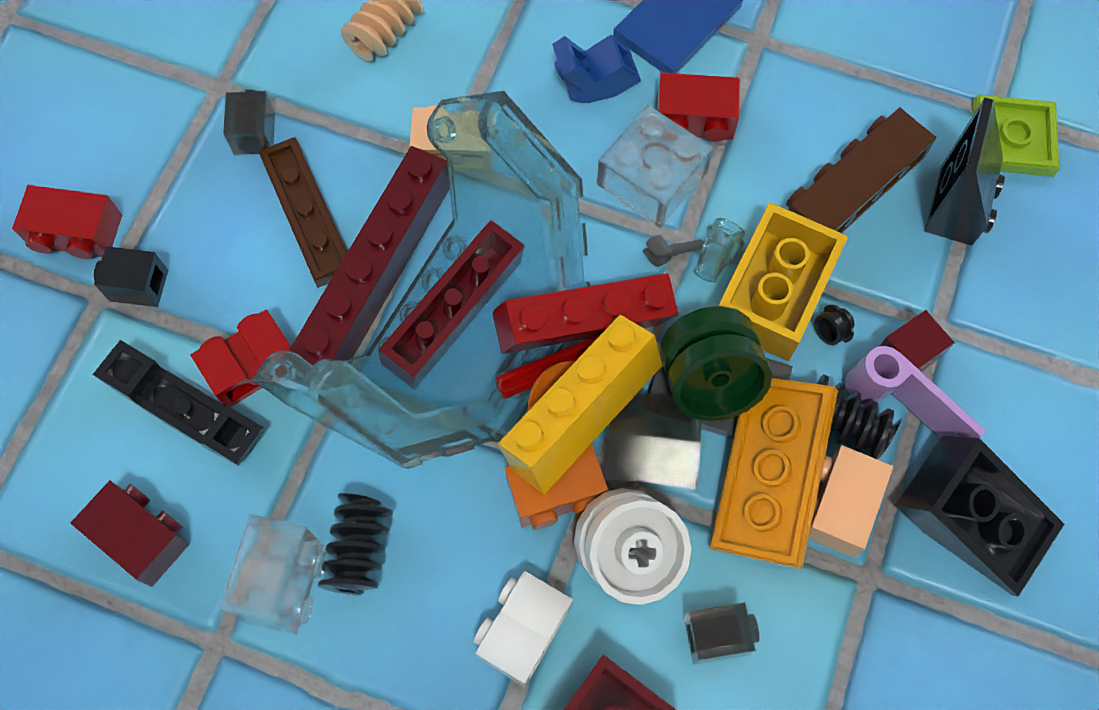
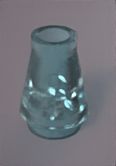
(719, 247)

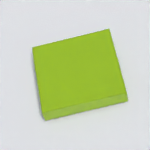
(1026, 134)

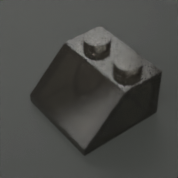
(653, 443)

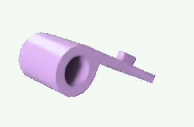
(888, 371)

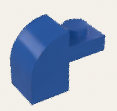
(597, 72)

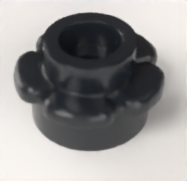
(834, 325)

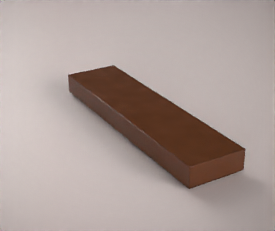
(304, 209)

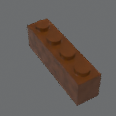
(863, 172)

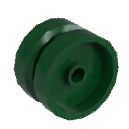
(715, 364)

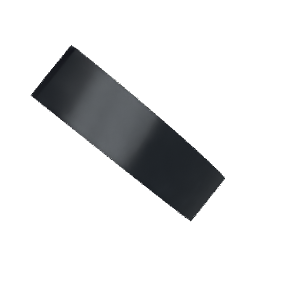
(178, 403)

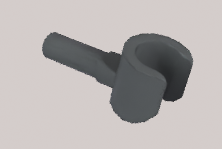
(660, 252)

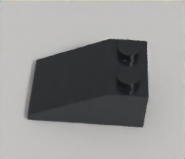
(969, 181)
(980, 511)

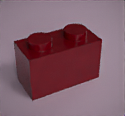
(130, 532)

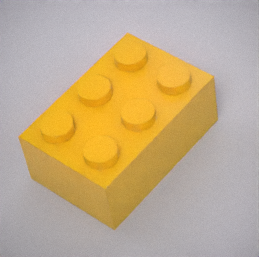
(783, 277)

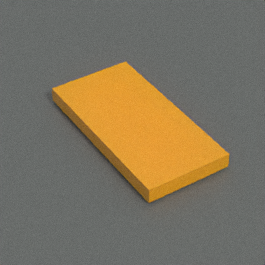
(775, 474)

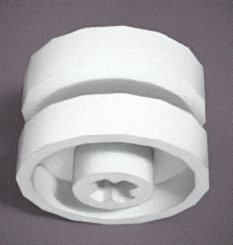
(632, 546)

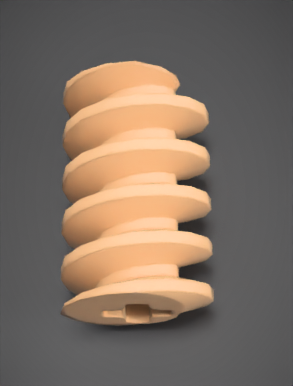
(377, 24)

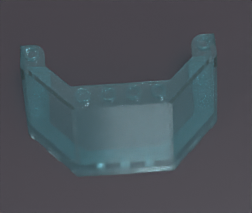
(496, 173)

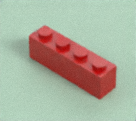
(582, 312)

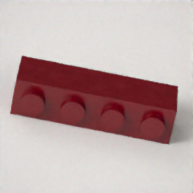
(451, 304)

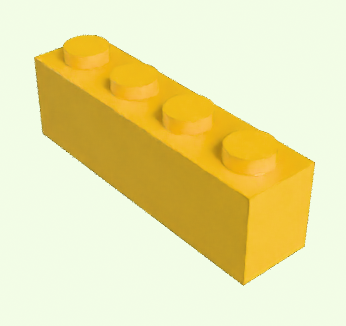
(581, 403)

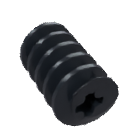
(861, 422)
(355, 545)

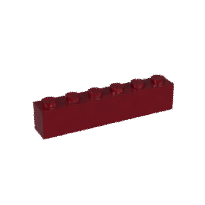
(375, 259)

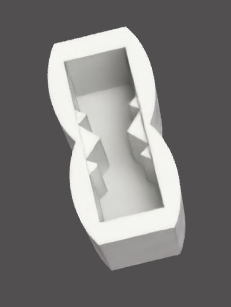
(523, 627)

